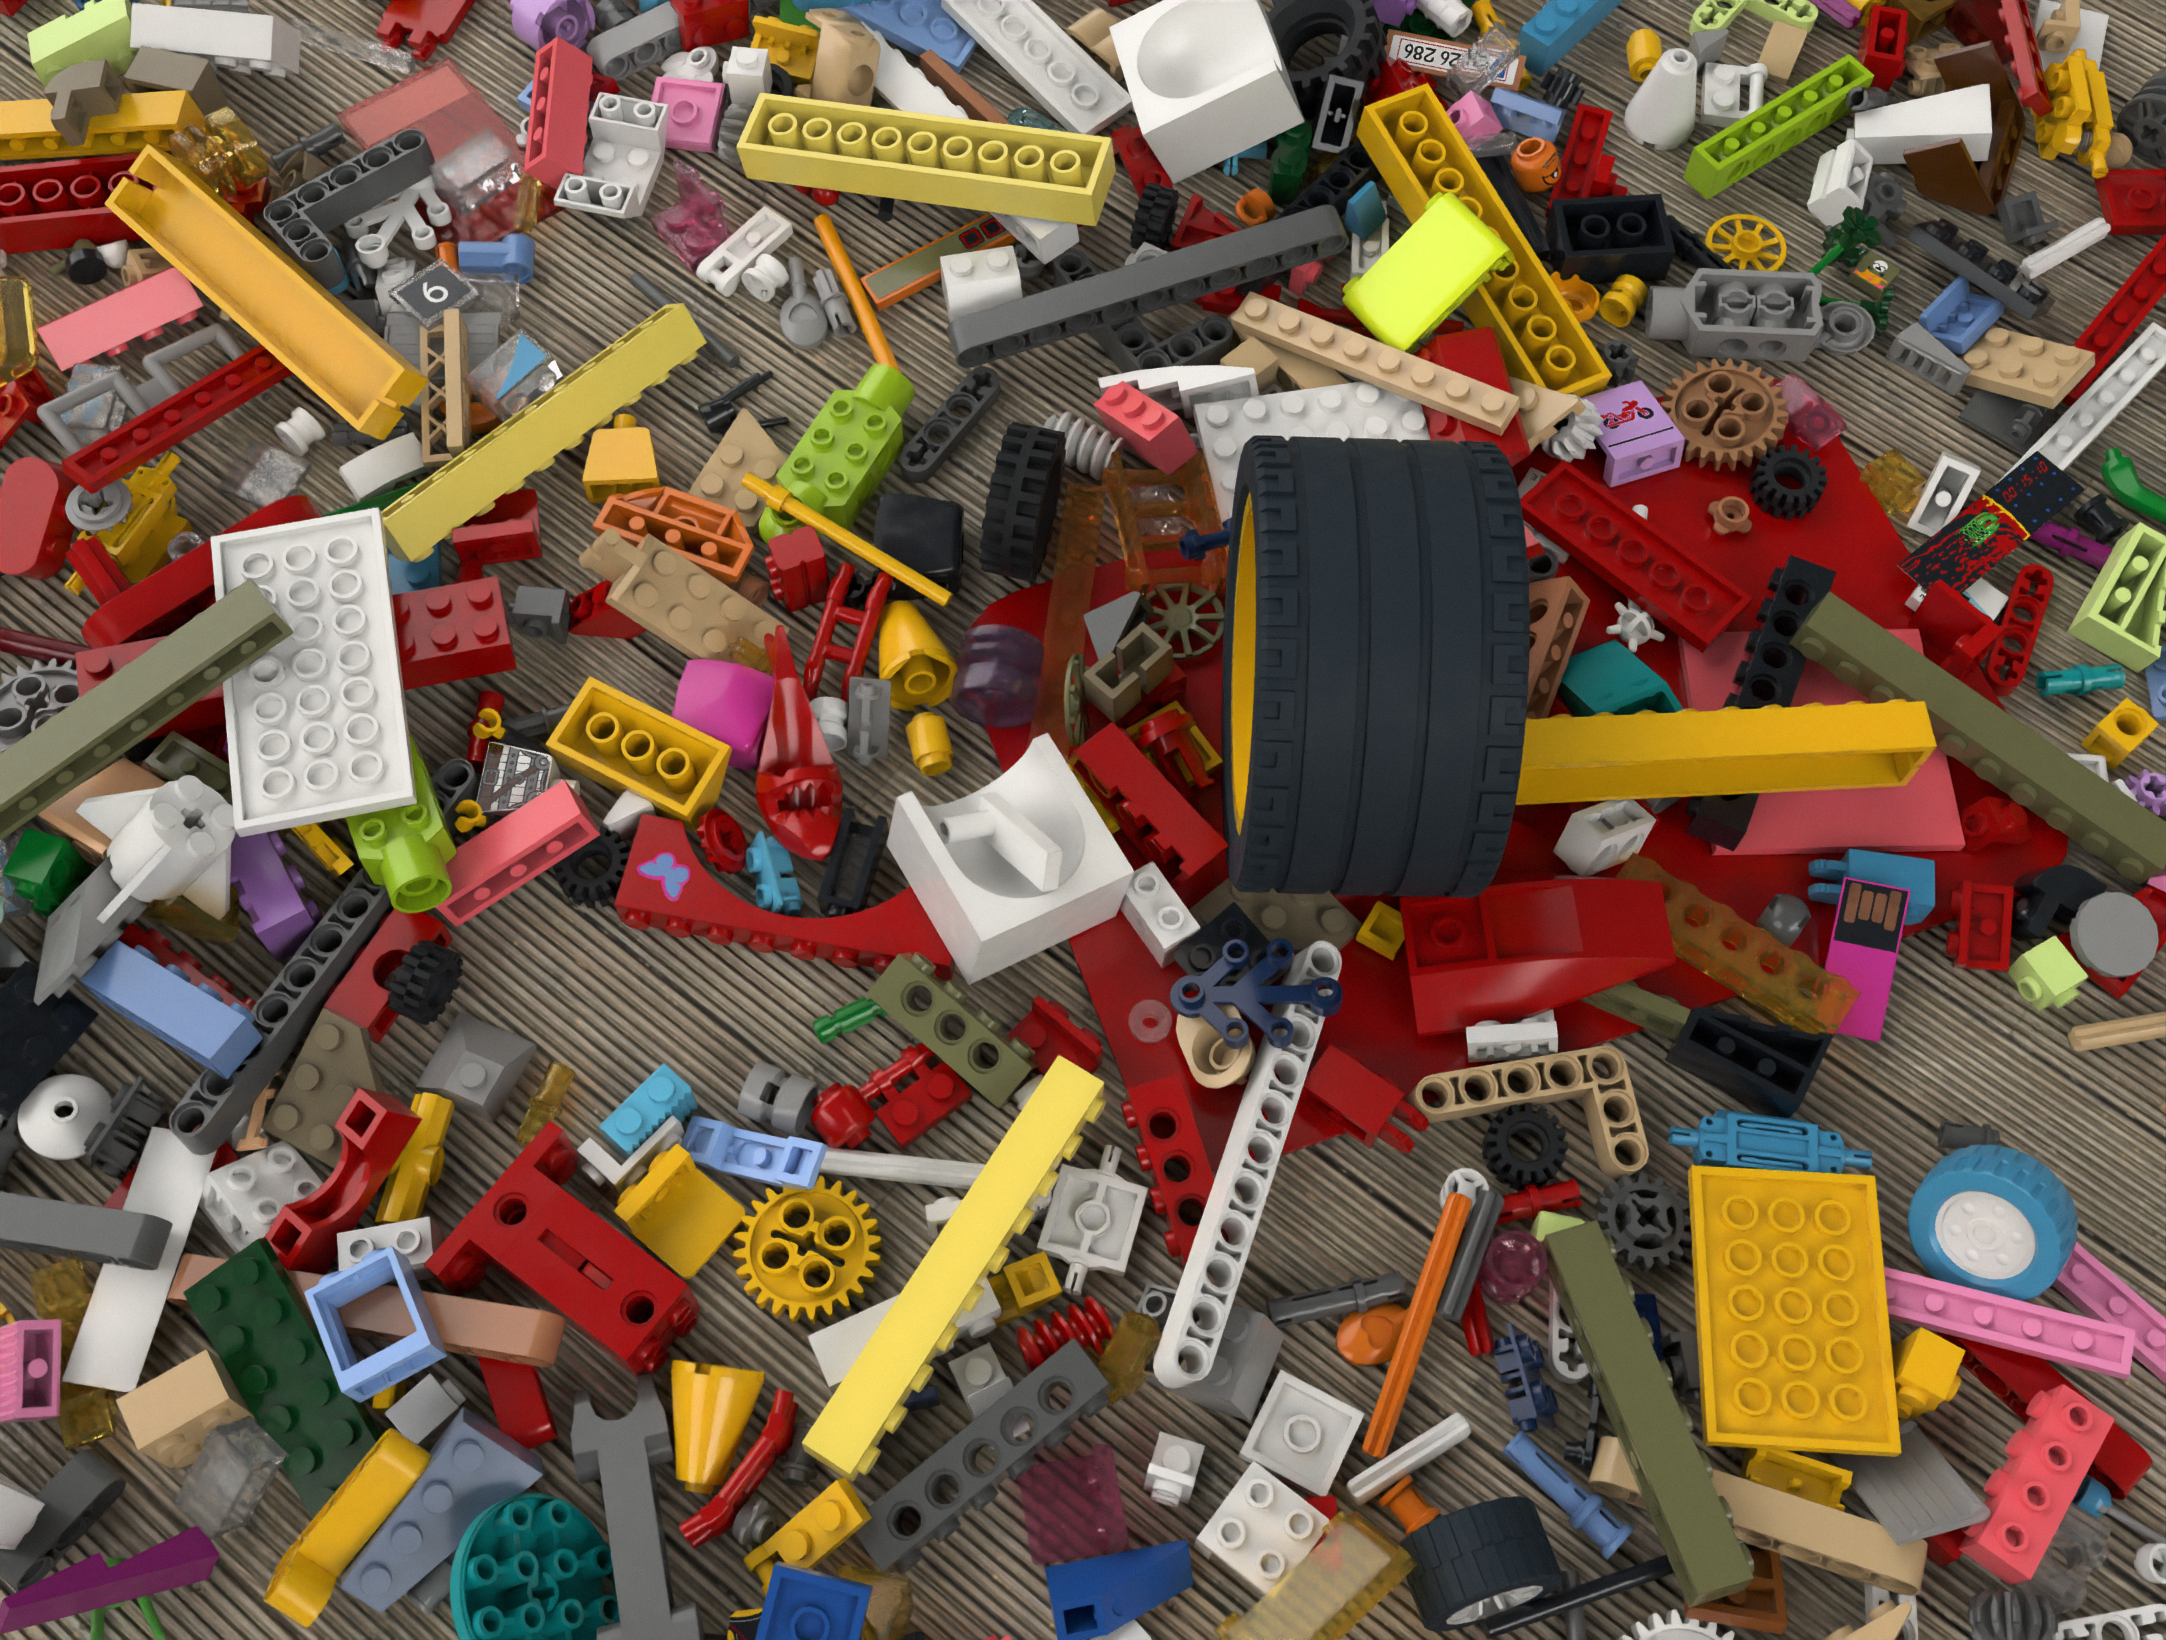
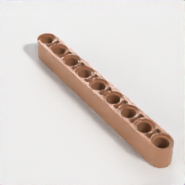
(462, 1323)

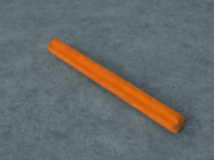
(1416, 1326)

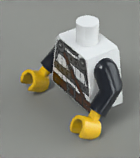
(512, 775)

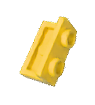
(788, 46)

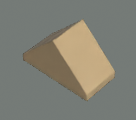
(1782, 50)

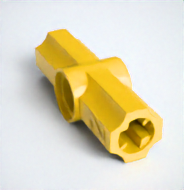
(419, 1162)

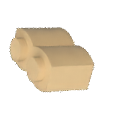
(1095, 39)

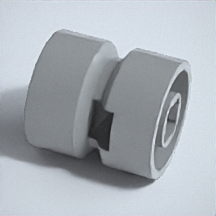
(792, 1103)

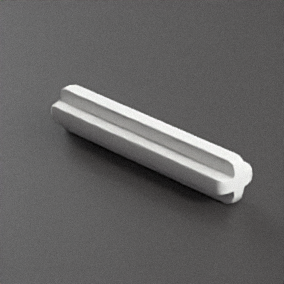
(2064, 248)
(1408, 1458)

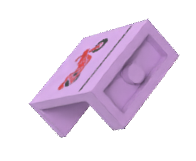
(1636, 434)

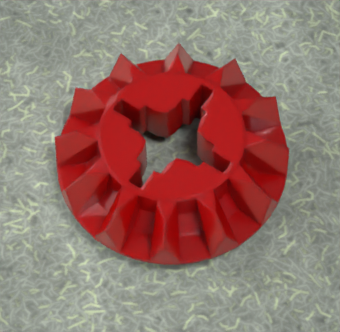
(725, 851)

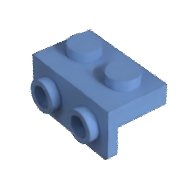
(1960, 316)

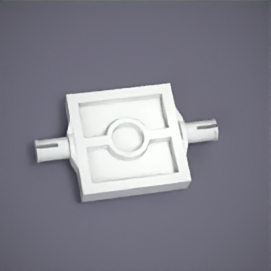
(1092, 1220)

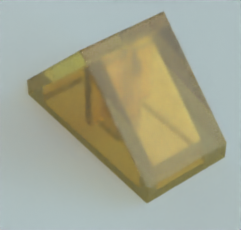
(889, 1603)

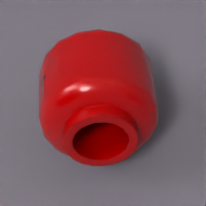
(842, 1116)

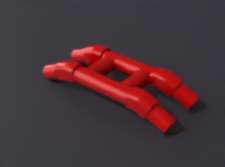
(834, 612)
(722, 1510)

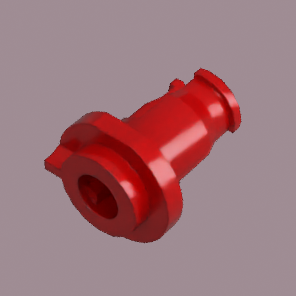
(1168, 736)

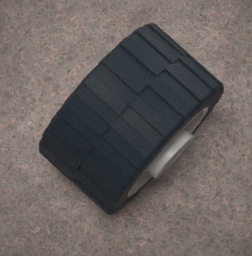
(1480, 1563)

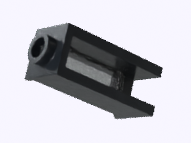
(852, 866)

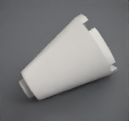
(1665, 102)

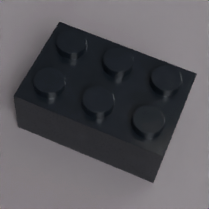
(1610, 238)

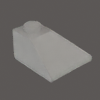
(476, 1066)

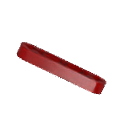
(2019, 630)

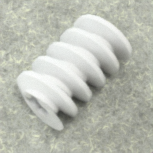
(1084, 447)

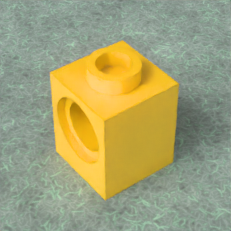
(2120, 733)

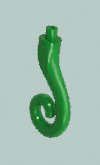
(2128, 490)

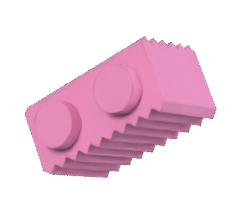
(30, 1370)

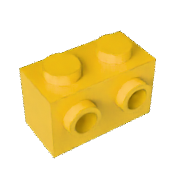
(1925, 1372)

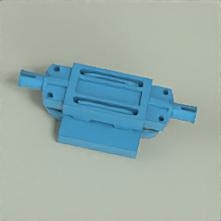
(1766, 1143)

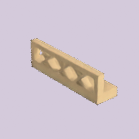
(454, 392)

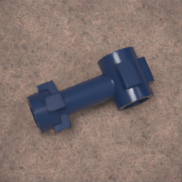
(1194, 546)

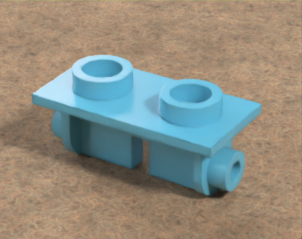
(767, 862)

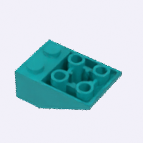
(1613, 682)

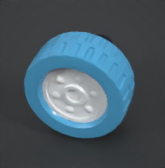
(1993, 1222)

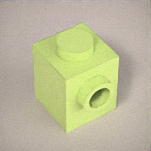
(2047, 975)

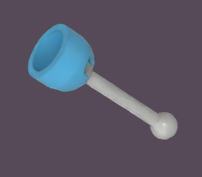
(2097, 1501)

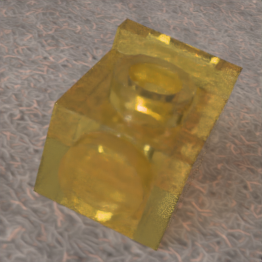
(1893, 482)

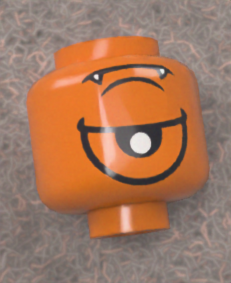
(1536, 165)

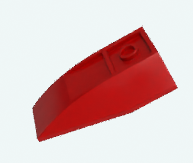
(1529, 946)

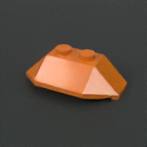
(690, 525)

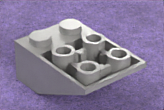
(76, 935)
(1241, 1362)

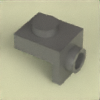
(2023, 219)

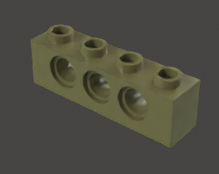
(896, 995)

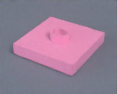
(693, 112)

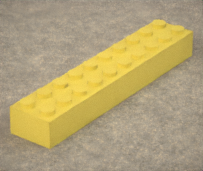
(928, 158)

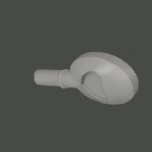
(801, 317)

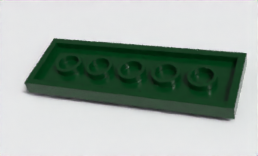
(283, 1370)

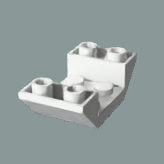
(621, 158)

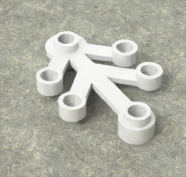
(374, 247)

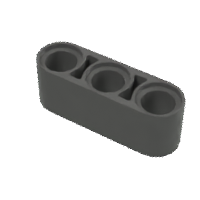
(72, 1505)

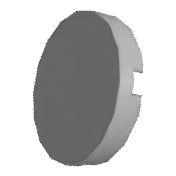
(2114, 934)

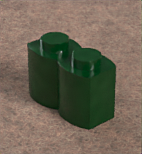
(1289, 164)

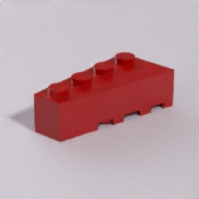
(1146, 805)

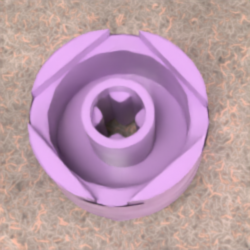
(543, 20)

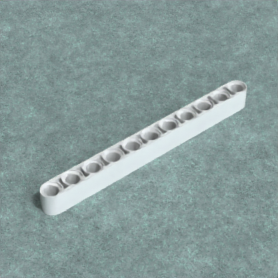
(1248, 1176)

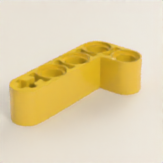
(343, 1526)

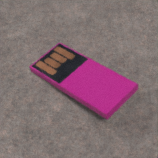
(1866, 950)

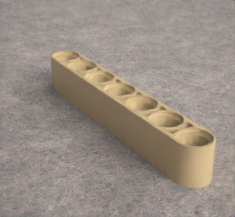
(1788, 1526)

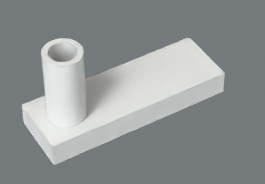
(1010, 836)

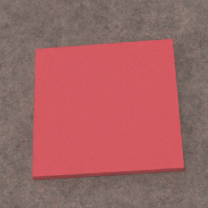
(1875, 819)

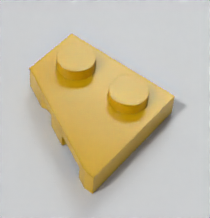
(328, 851)

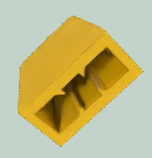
(620, 461)

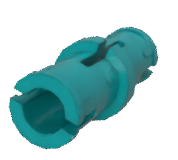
(2080, 679)

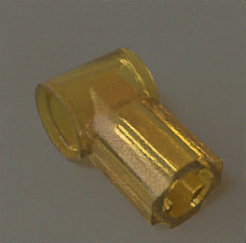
(1129, 1353)

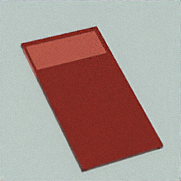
(449, 114)

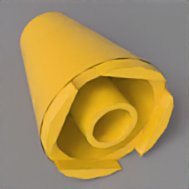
(913, 658)
(709, 1419)

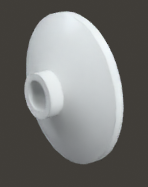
(63, 1136)

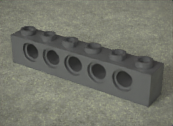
(919, 1489)

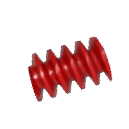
(1086, 1327)

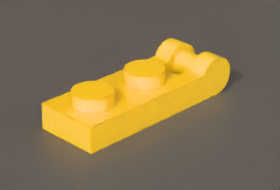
(812, 1532)

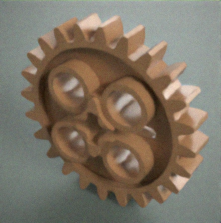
(1749, 430)

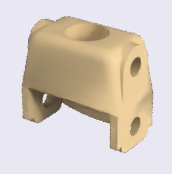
(844, 60)

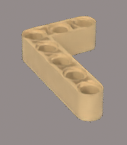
(1541, 1089)

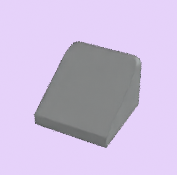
(1707, 46)

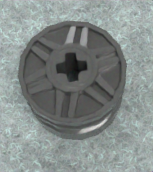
(2145, 119)

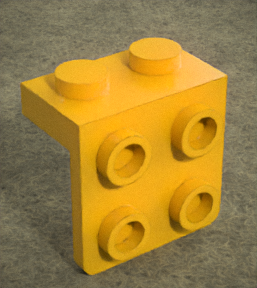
(679, 1212)

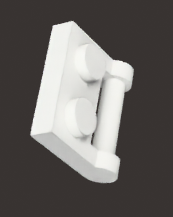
(1722, 92)

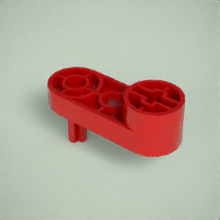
(169, 595)

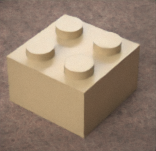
(180, 1409)

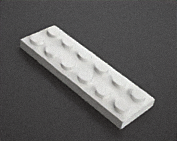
(1044, 61)

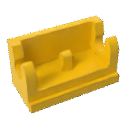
(1796, 1475)

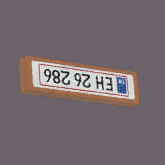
(1438, 55)

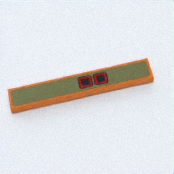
(922, 266)

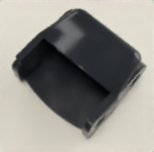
(924, 537)

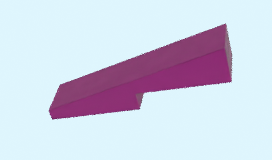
(94, 1585)

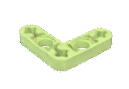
(1723, 16)

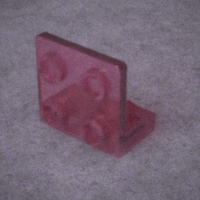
(696, 222)
(1074, 1507)

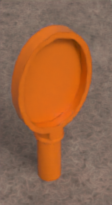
(1371, 1335)

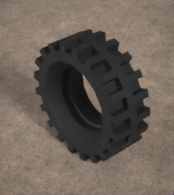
(1301, 20)
(1022, 501)

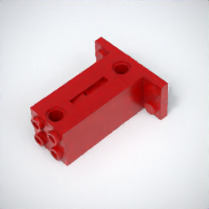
(568, 1259)

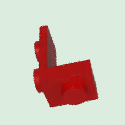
(1138, 159)

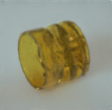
(221, 153)

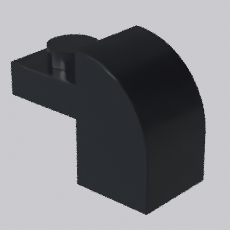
(2050, 894)

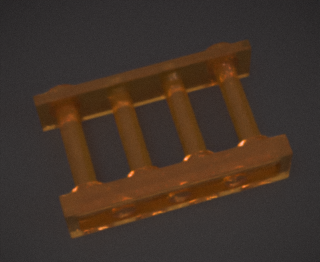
(1198, 507)

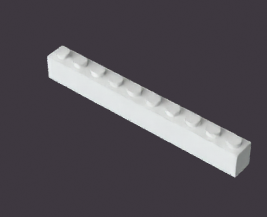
(907, 89)

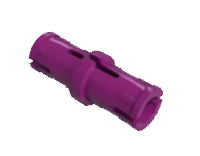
(2094, 553)

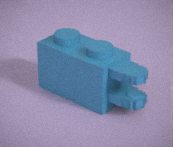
(1880, 868)

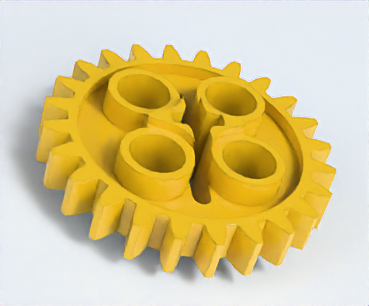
(787, 1285)

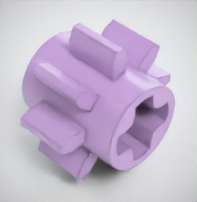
(2149, 791)

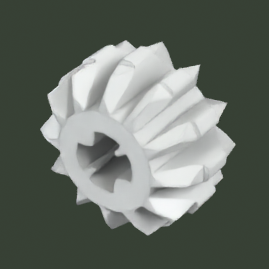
(1574, 434)

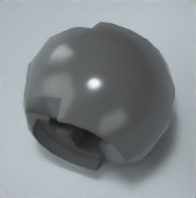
(1784, 918)

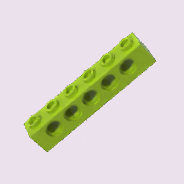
(1775, 127)

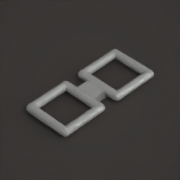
(142, 396)

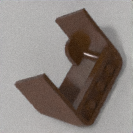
(1945, 168)

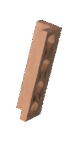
(958, 90)

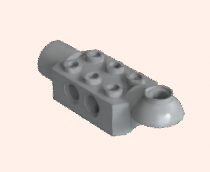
(1755, 316)

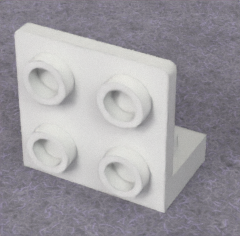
(1521, 1040)
(252, 1191)
(1261, 1529)

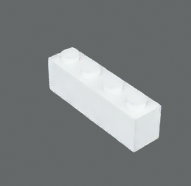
(843, 1342)

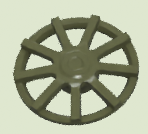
(1181, 620)
(1075, 701)

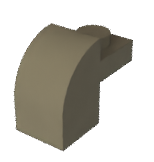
(81, 93)

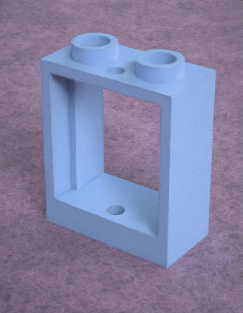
(393, 1363)

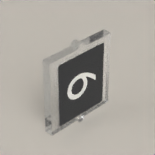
(432, 291)

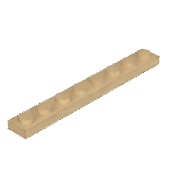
(1376, 363)

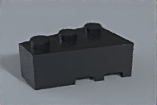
(1750, 1059)

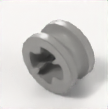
(1033, 268)

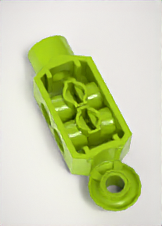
(844, 452)
(408, 846)

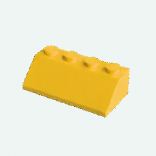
(641, 751)

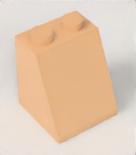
(83, 836)

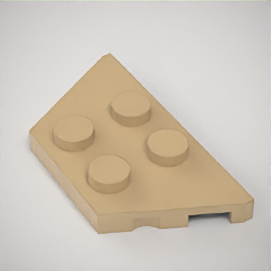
(1542, 409)
(741, 451)

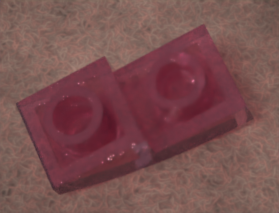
(1809, 414)

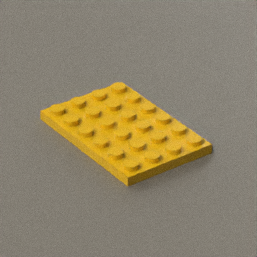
(1792, 1312)

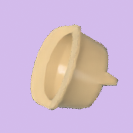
(1208, 1056)

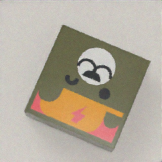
(1873, 275)

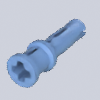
(1584, 1509)

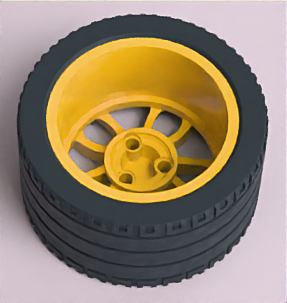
(1373, 666)

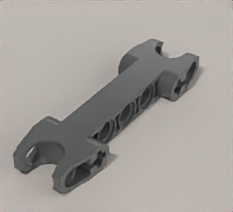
(624, 1459)

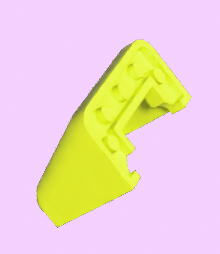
(1426, 274)

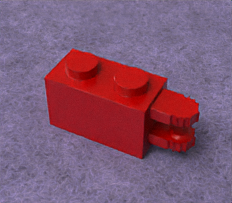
(1359, 1100)

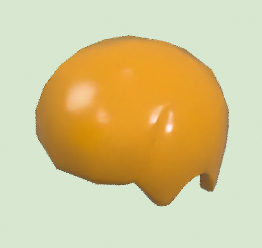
(1579, 295)

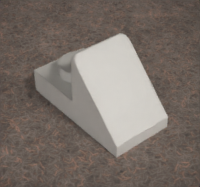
(983, 1383)

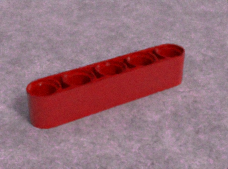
(2019, 1377)

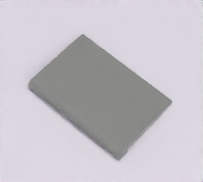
(483, 338)
(1914, 1491)

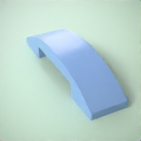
(754, 1155)

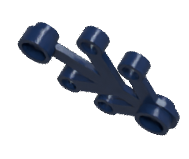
(1249, 995)

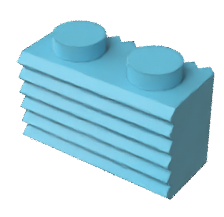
(647, 1110)

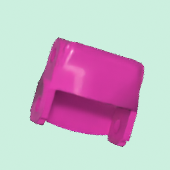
(727, 705)

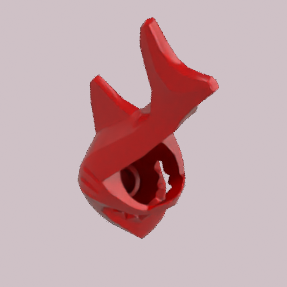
(796, 778)

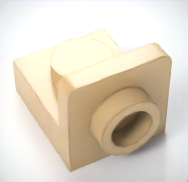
(2061, 29)
(142, 264)

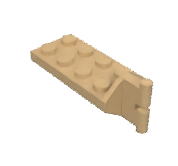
(675, 597)

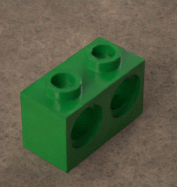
(45, 870)

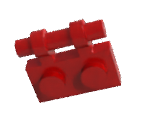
(920, 1105)

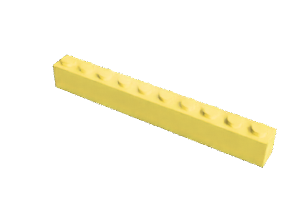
(540, 432)
(953, 1270)

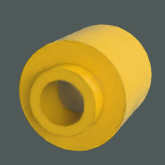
(1643, 53)
(930, 743)

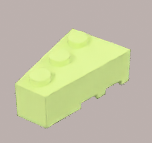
(2127, 601)

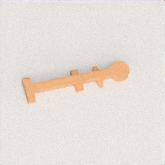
(253, 1139)

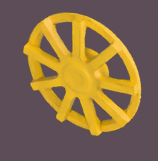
(1747, 244)

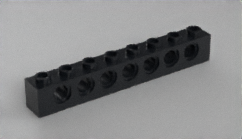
(1795, 593)

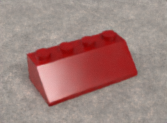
(1480, 358)

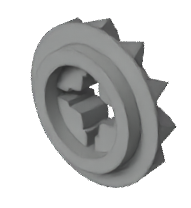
(81, 504)

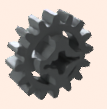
(1658, 1235)

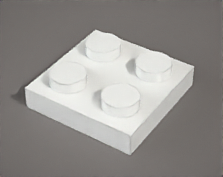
(1301, 1435)

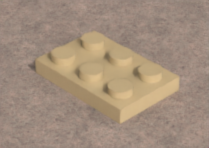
(2025, 366)

